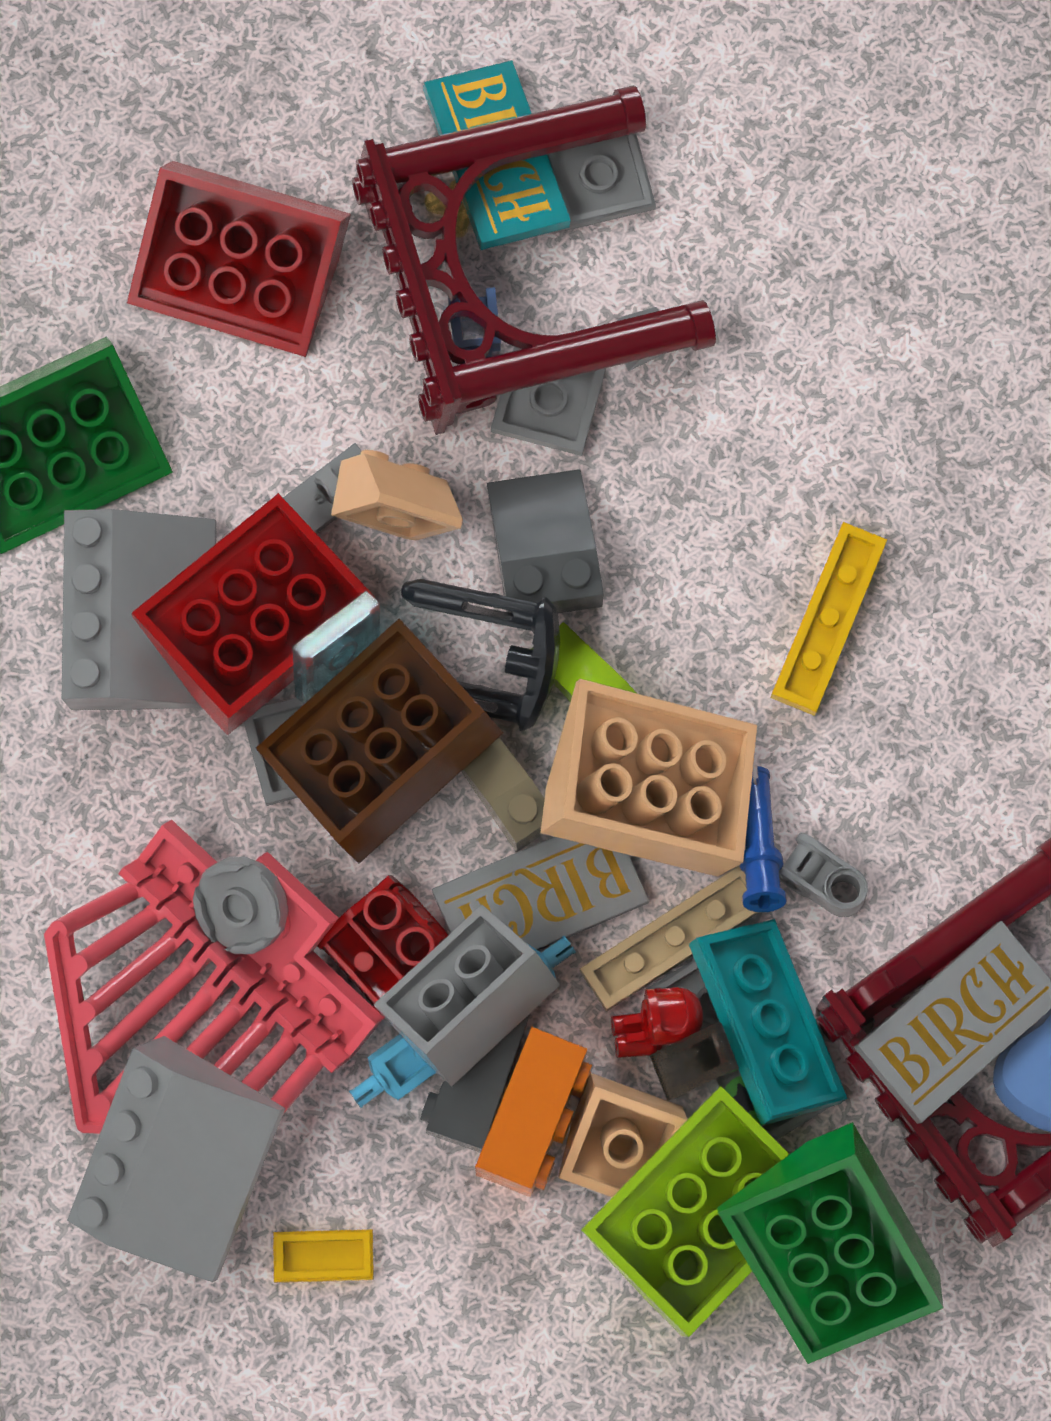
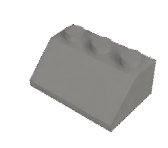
(467, 994)

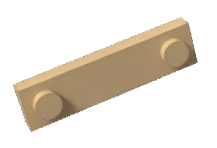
(666, 940)

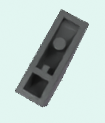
(469, 1107)

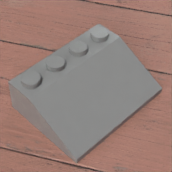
(110, 570)
(175, 1160)

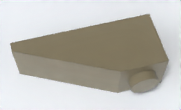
(507, 794)

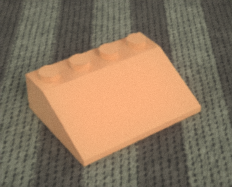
(651, 780)

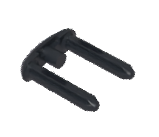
(535, 664)

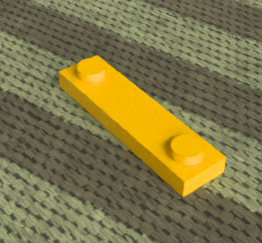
(828, 618)

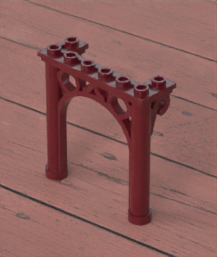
(395, 173)
(872, 1000)

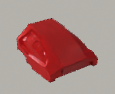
(376, 949)

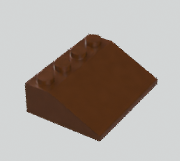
(379, 741)

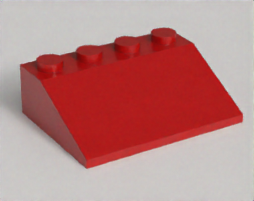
(237, 257)
(241, 609)

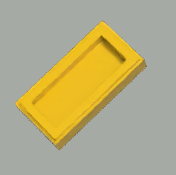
(323, 1256)

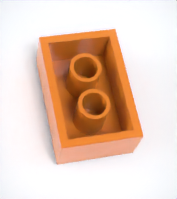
(534, 1113)

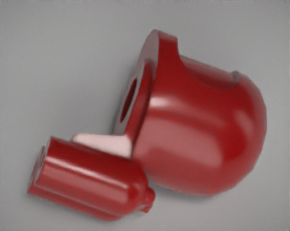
(664, 1019)

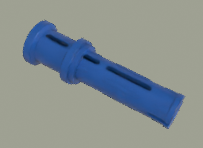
(761, 857)

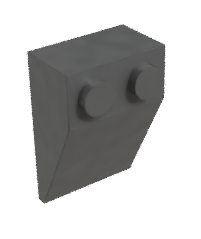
(546, 540)

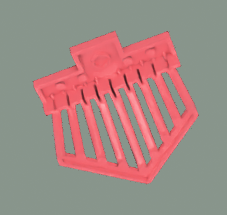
(283, 979)

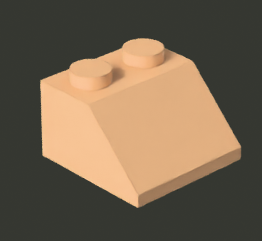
(394, 497)
(615, 1134)

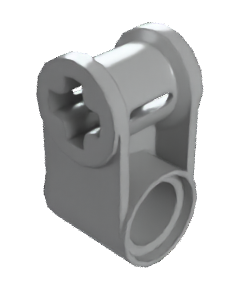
(820, 875)

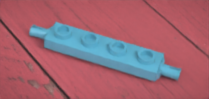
(401, 1069)

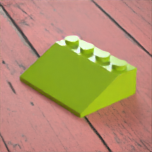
(666, 1218)

